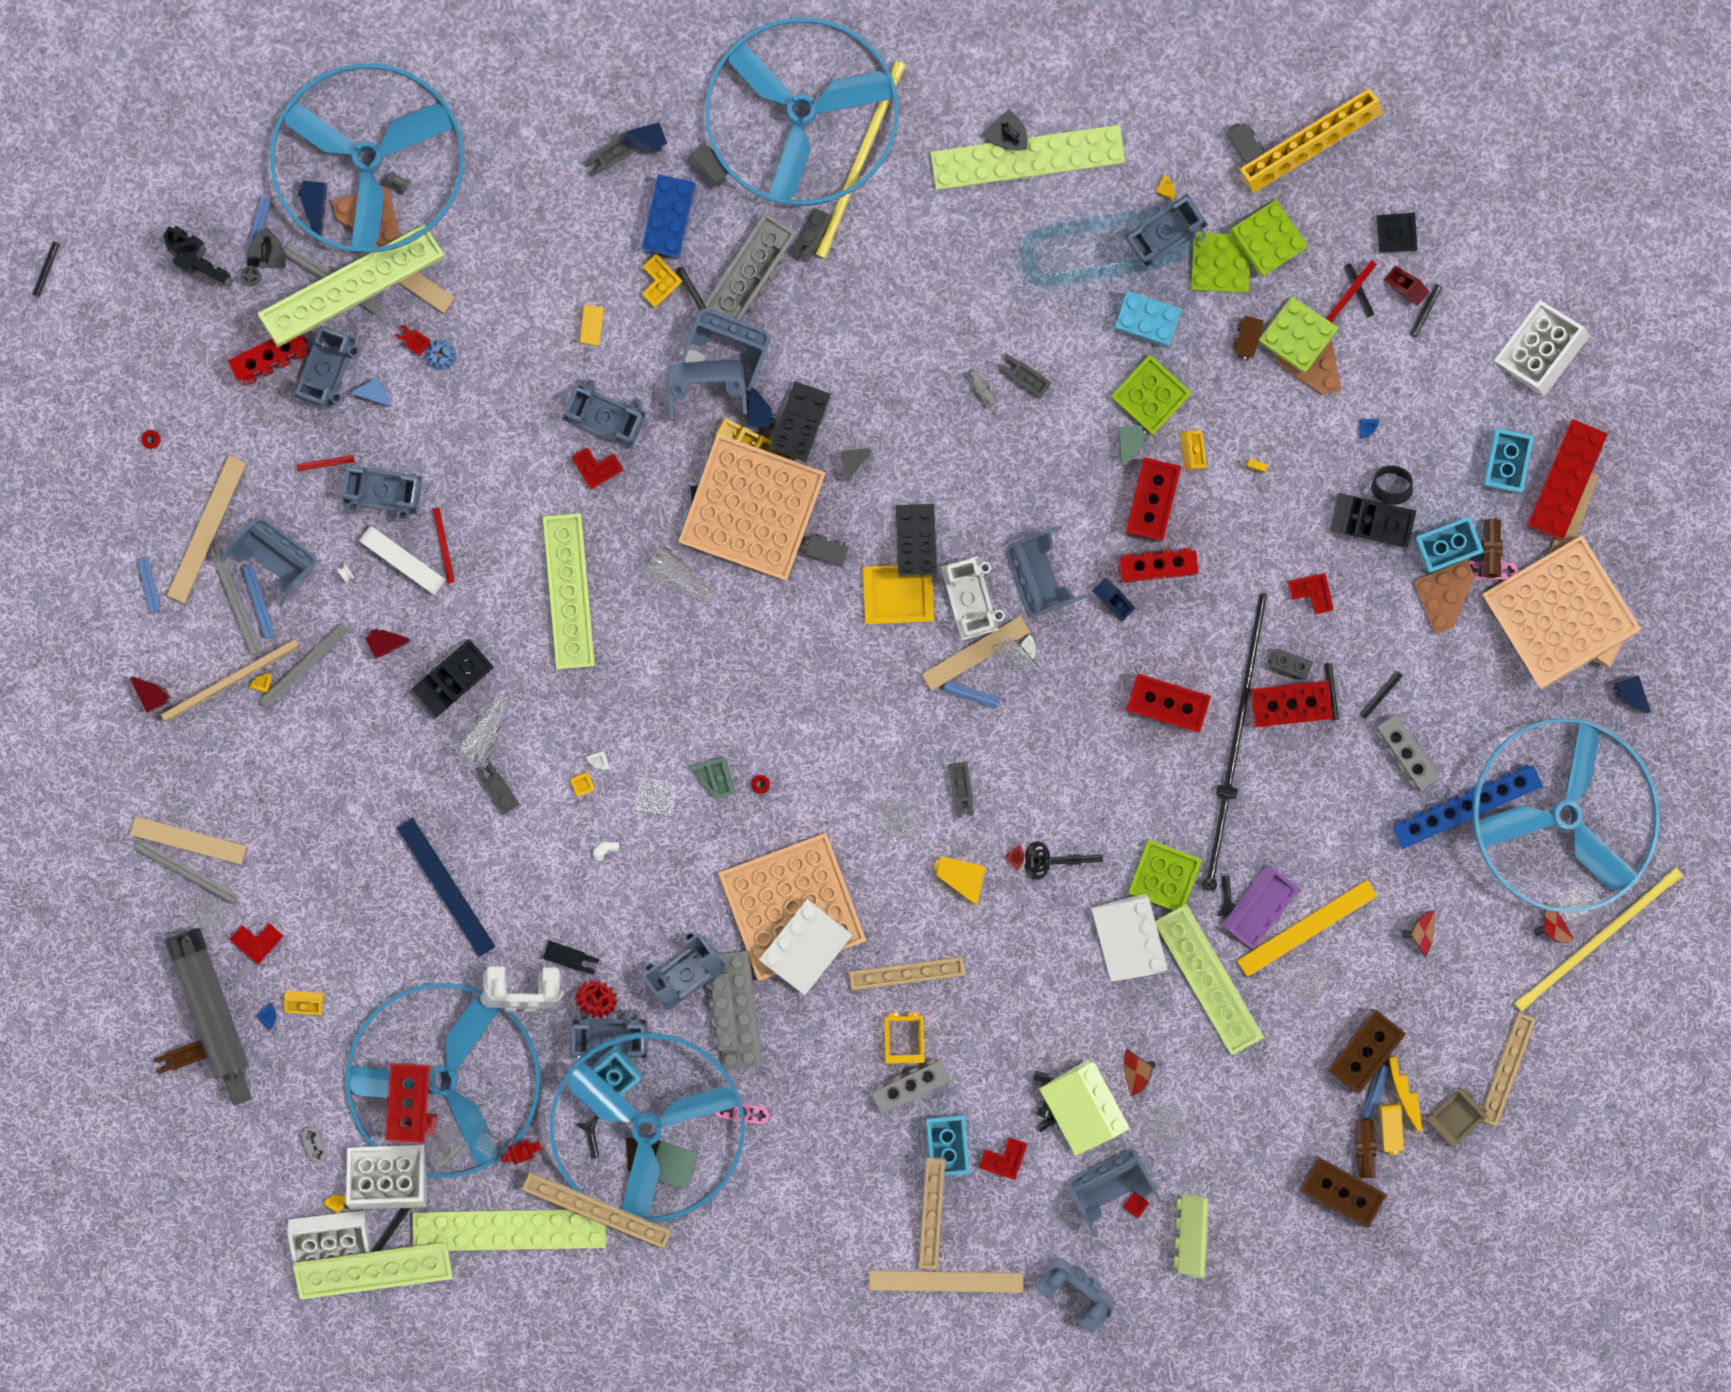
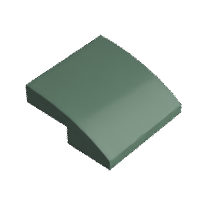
(675, 1164)

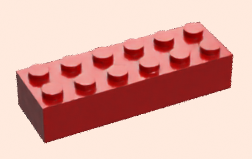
(1566, 479)

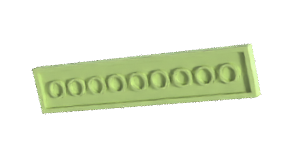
(1043, 156)
(348, 287)
(508, 1230)

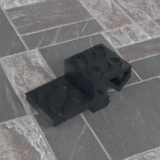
(192, 255)
(800, 421)
(1373, 520)
(916, 541)
(451, 679)

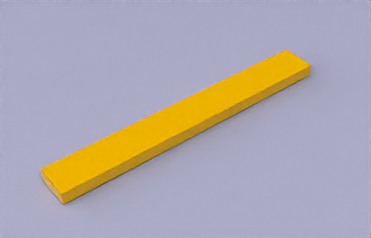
(1307, 928)

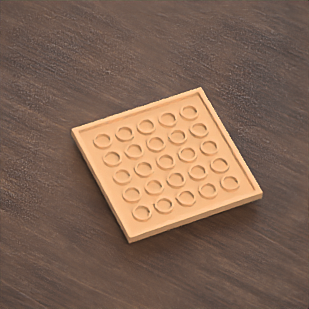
(752, 507)
(1561, 612)
(775, 887)

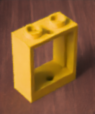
(907, 1058)

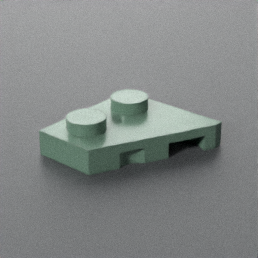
(716, 777)

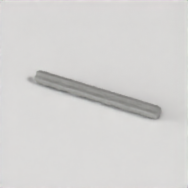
(322, 273)
(236, 601)
(304, 665)
(186, 871)

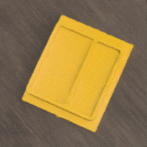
(896, 599)

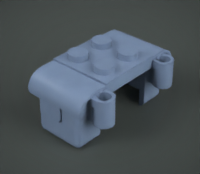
(1166, 231)
(326, 368)
(604, 415)
(382, 490)
(685, 972)
(591, 1033)
(1059, 1272)

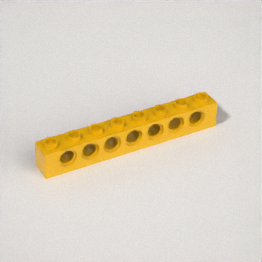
(1311, 140)

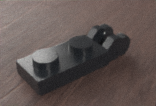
(568, 957)

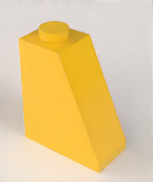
(962, 876)
(1391, 1128)

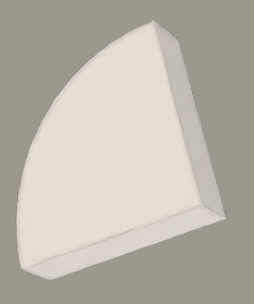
(693, 356)
(1029, 646)
(599, 761)

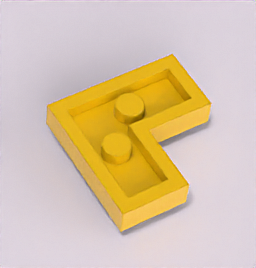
(665, 281)

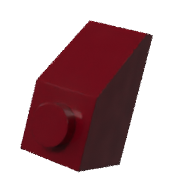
(1406, 285)
(384, 642)
(150, 694)

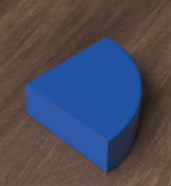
(1367, 427)
(268, 1016)

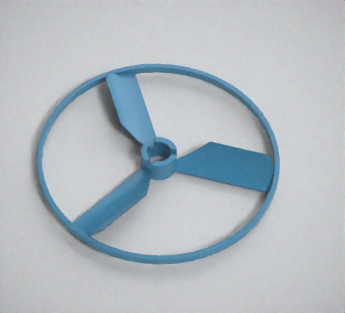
(839, 95)
(400, 135)
(1588, 847)
(459, 1042)
(613, 1107)

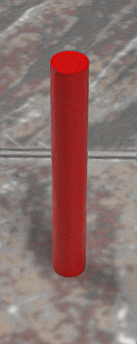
(325, 463)

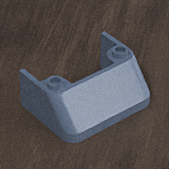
(733, 330)
(706, 371)
(275, 552)
(1035, 574)
(1109, 1182)

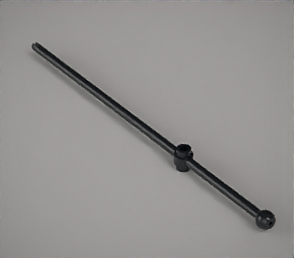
(1227, 791)

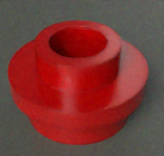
(146, 435)
(760, 778)

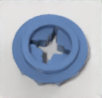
(448, 350)

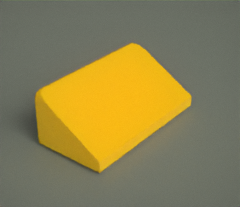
(591, 325)
(1193, 450)
(303, 1002)

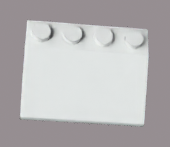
(1542, 347)
(1129, 938)
(806, 947)
(386, 1177)
(328, 1236)

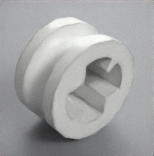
(346, 573)

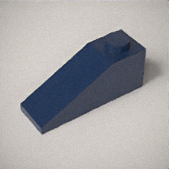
(314, 199)

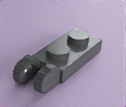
(609, 156)
(812, 234)
(1026, 377)
(961, 786)
(498, 789)

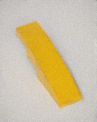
(732, 430)
(1408, 1100)

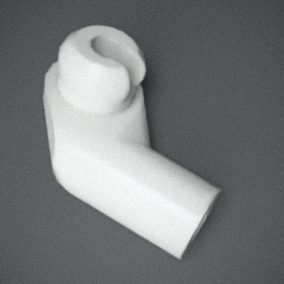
(603, 848)

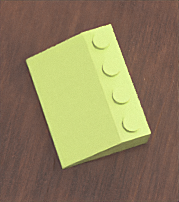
(1084, 1107)
(1192, 1235)

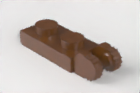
(182, 1056)

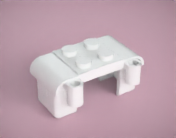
(970, 598)
(496, 995)

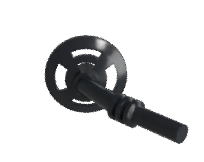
(1046, 860)

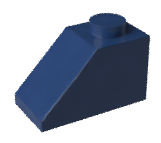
(646, 138)
(760, 412)
(1113, 599)
(1632, 694)

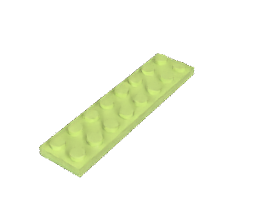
(568, 591)
(1209, 979)
(373, 1270)

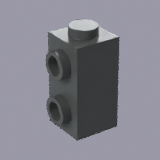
(1245, 143)
(708, 166)
(825, 550)
(1290, 663)

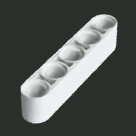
(402, 560)

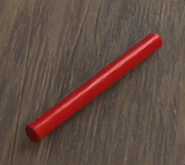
(1351, 291)
(443, 545)

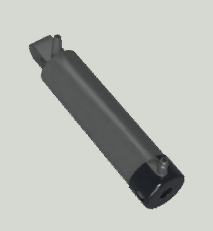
(210, 1011)

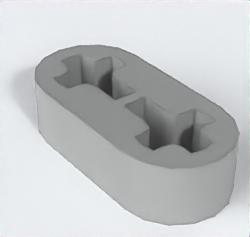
(318, 1142)

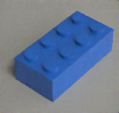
(668, 216)

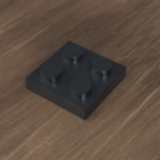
(1396, 233)

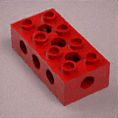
(259, 354)
(1165, 493)
(1187, 557)
(1299, 693)
(1179, 695)
(416, 1112)

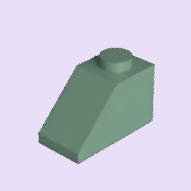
(1131, 440)

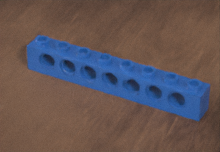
(1531, 783)

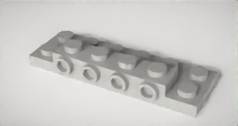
(752, 268)
(735, 1013)

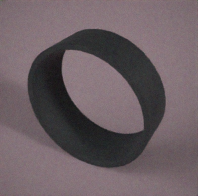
(1392, 498)

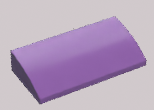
(1260, 907)

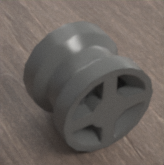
(247, 275)

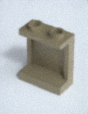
(1458, 1117)

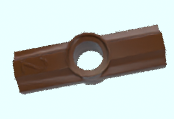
(1492, 548)
(1366, 1148)

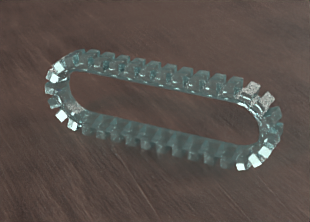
(1093, 271)

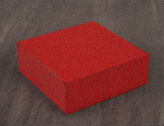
(1136, 1204)

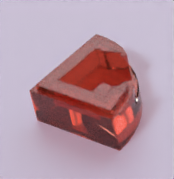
(1016, 857)

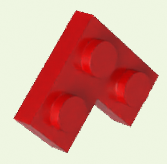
(594, 472)
(1316, 588)
(257, 947)
(1005, 1164)

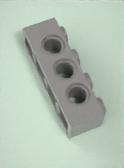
(1428, 773)
(885, 1103)

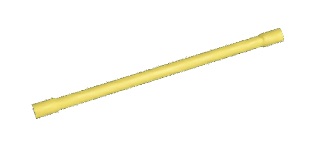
(826, 241)
(1527, 999)

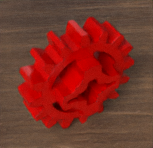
(596, 999)
(521, 1152)

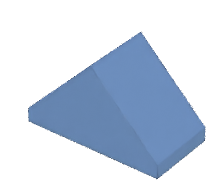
(373, 392)

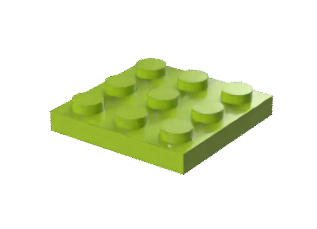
(1269, 238)
(1219, 264)
(1298, 335)
(1151, 395)
(1165, 875)

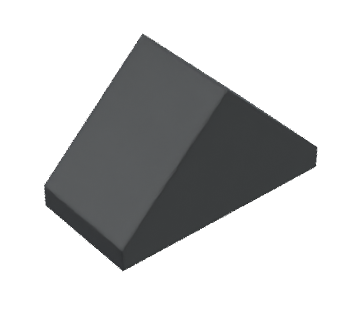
(853, 460)

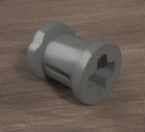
(397, 183)

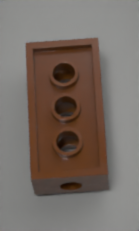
(1353, 1051)
(1355, 1188)

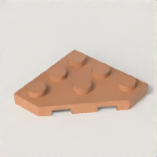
(346, 209)
(1322, 375)
(1445, 594)

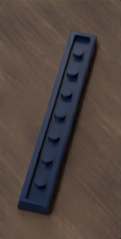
(446, 887)

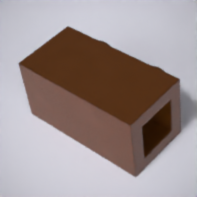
(1248, 338)

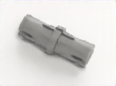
(982, 388)

